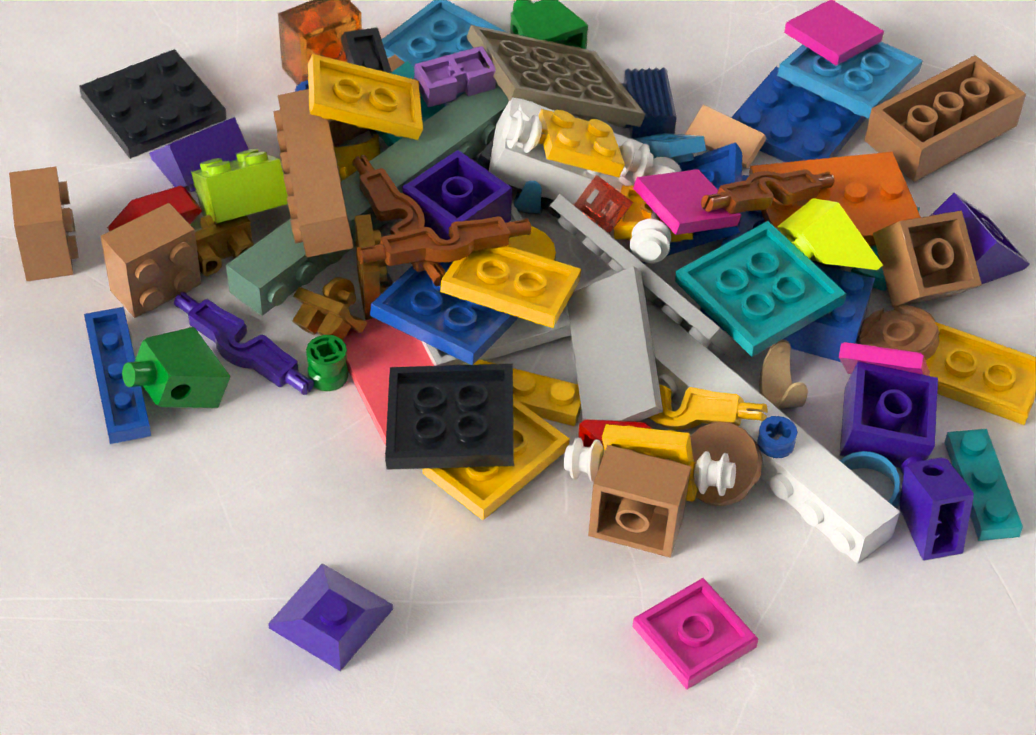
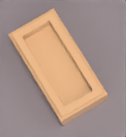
(722, 130)

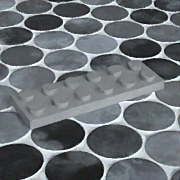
(655, 288)

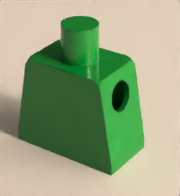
(548, 22)
(178, 371)

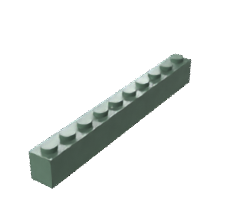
(278, 265)

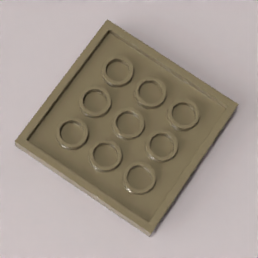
(557, 77)

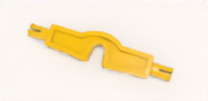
(706, 407)

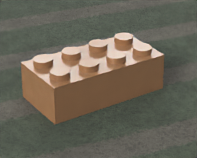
(945, 117)

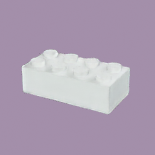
(555, 178)

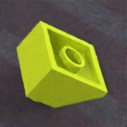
(828, 236)

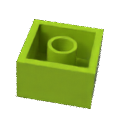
(240, 186)

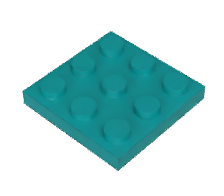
(760, 288)

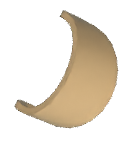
(776, 380)

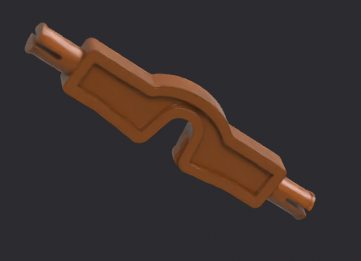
(761, 187)
(390, 205)
(426, 245)

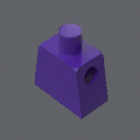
(935, 506)

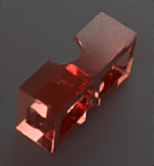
(606, 207)

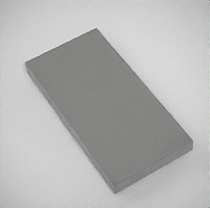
(614, 349)

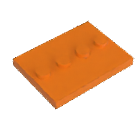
(864, 185)

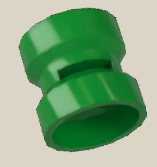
(327, 362)

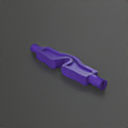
(256, 354)

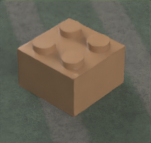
(43, 223)
(927, 258)
(151, 259)
(638, 500)

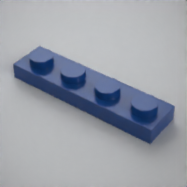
(110, 350)

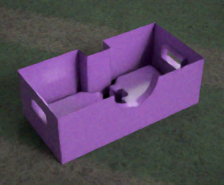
(455, 73)

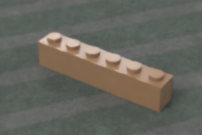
(311, 177)

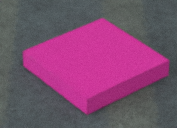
(833, 32)
(678, 199)
(886, 357)
(695, 633)

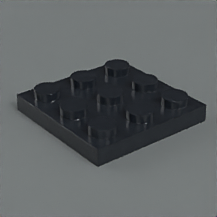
(152, 103)
(450, 417)

